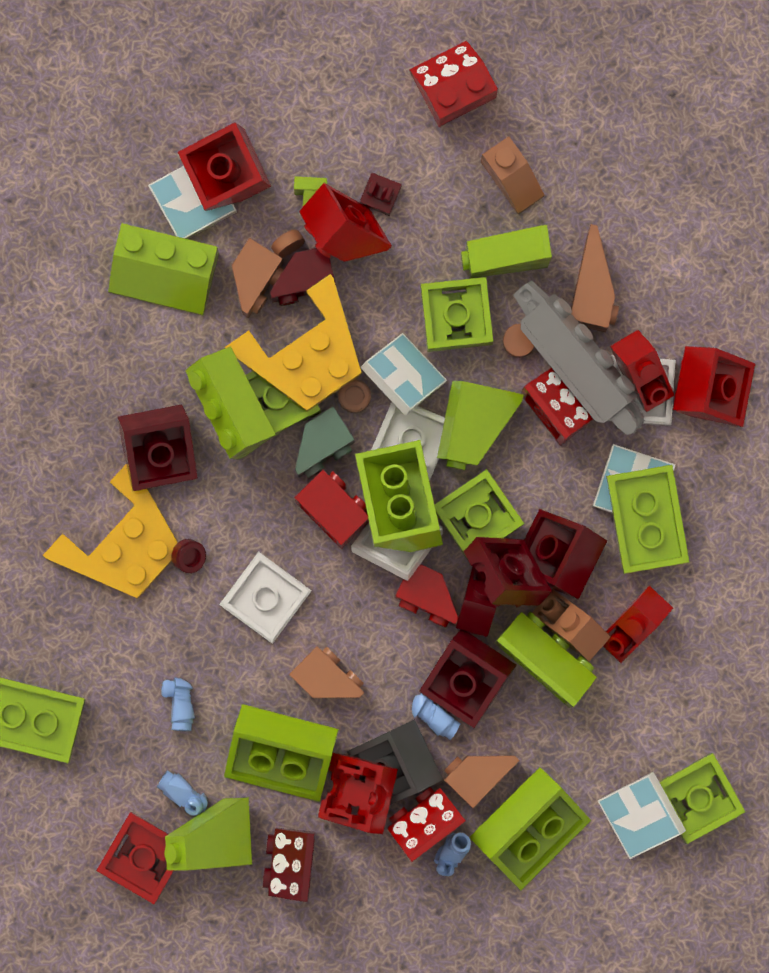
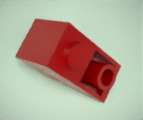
(642, 365)
(429, 593)
(636, 623)

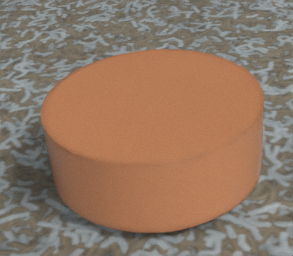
(287, 243)
(516, 342)
(354, 396)

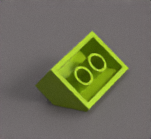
(162, 269)
(230, 403)
(399, 498)
(547, 659)
(280, 752)
(530, 828)

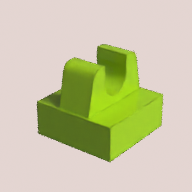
(307, 186)

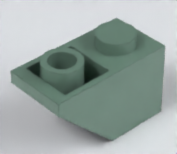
(321, 440)

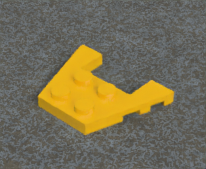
(313, 363)
(131, 552)

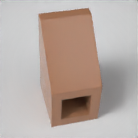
(253, 273)
(572, 625)
(324, 679)

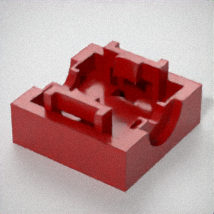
(371, 795)
(135, 871)

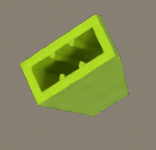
(508, 252)
(474, 421)
(212, 838)

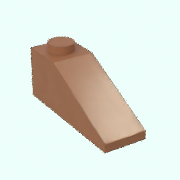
(594, 289)

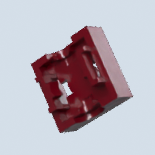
(505, 563)

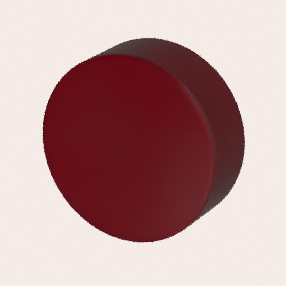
(188, 556)

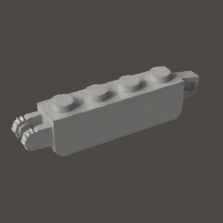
(578, 359)

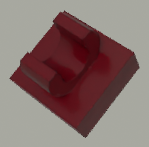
(380, 194)

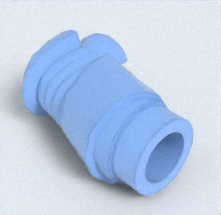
(182, 708)
(436, 718)
(182, 793)
(452, 853)

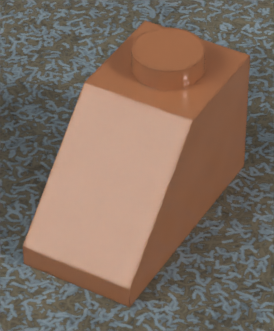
(512, 175)
(477, 775)

